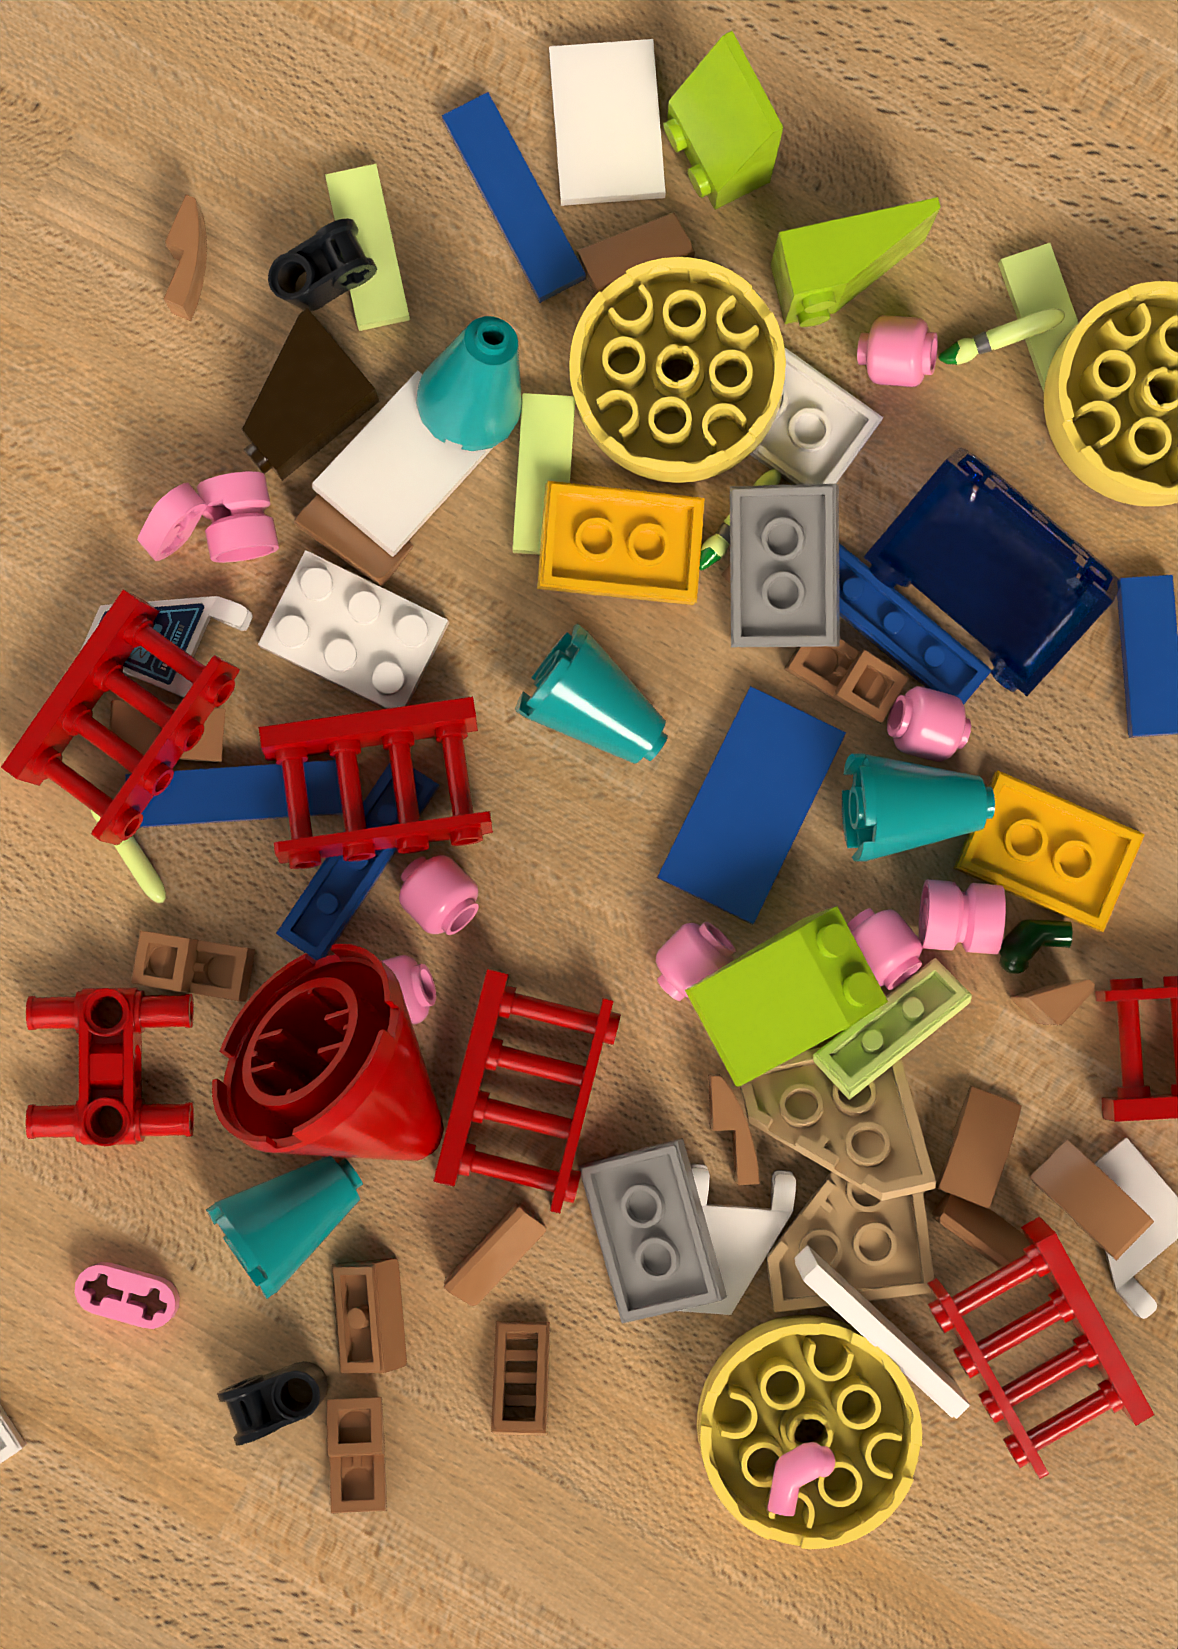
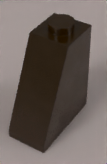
(305, 400)

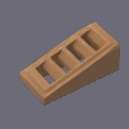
(516, 1425)

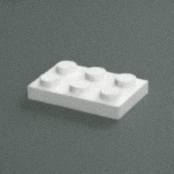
(353, 633)

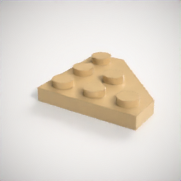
(864, 1140)
(868, 1241)

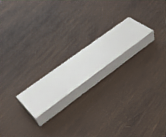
(880, 1332)

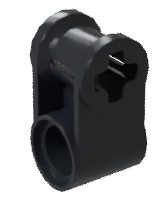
(332, 266)
(263, 1401)

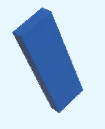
(1149, 654)

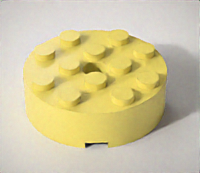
(667, 314)
(1101, 398)
(818, 1372)

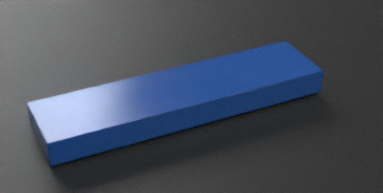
(513, 197)
(905, 632)
(239, 795)
(343, 885)

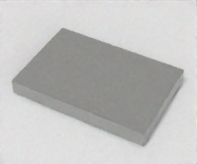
(784, 565)
(652, 1231)

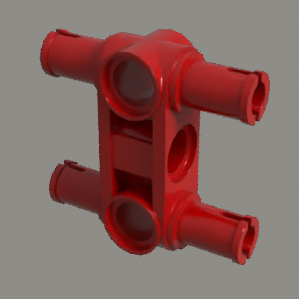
(110, 1066)

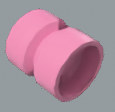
(237, 517)
(965, 917)

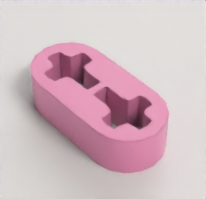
(171, 521)
(124, 1308)

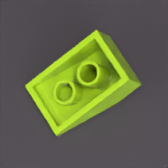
(724, 125)
(833, 261)
(786, 995)

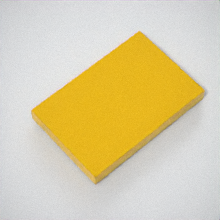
(620, 543)
(1051, 852)

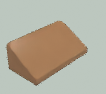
(651, 241)
(348, 542)
(1054, 1002)
(981, 1230)
(494, 1255)
(369, 1316)

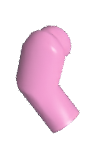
(796, 1470)

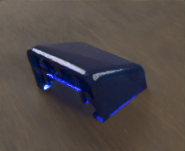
(995, 569)

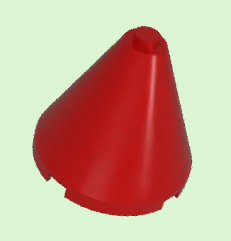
(329, 1064)

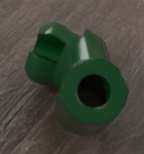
(1028, 938)

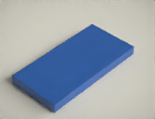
(751, 805)

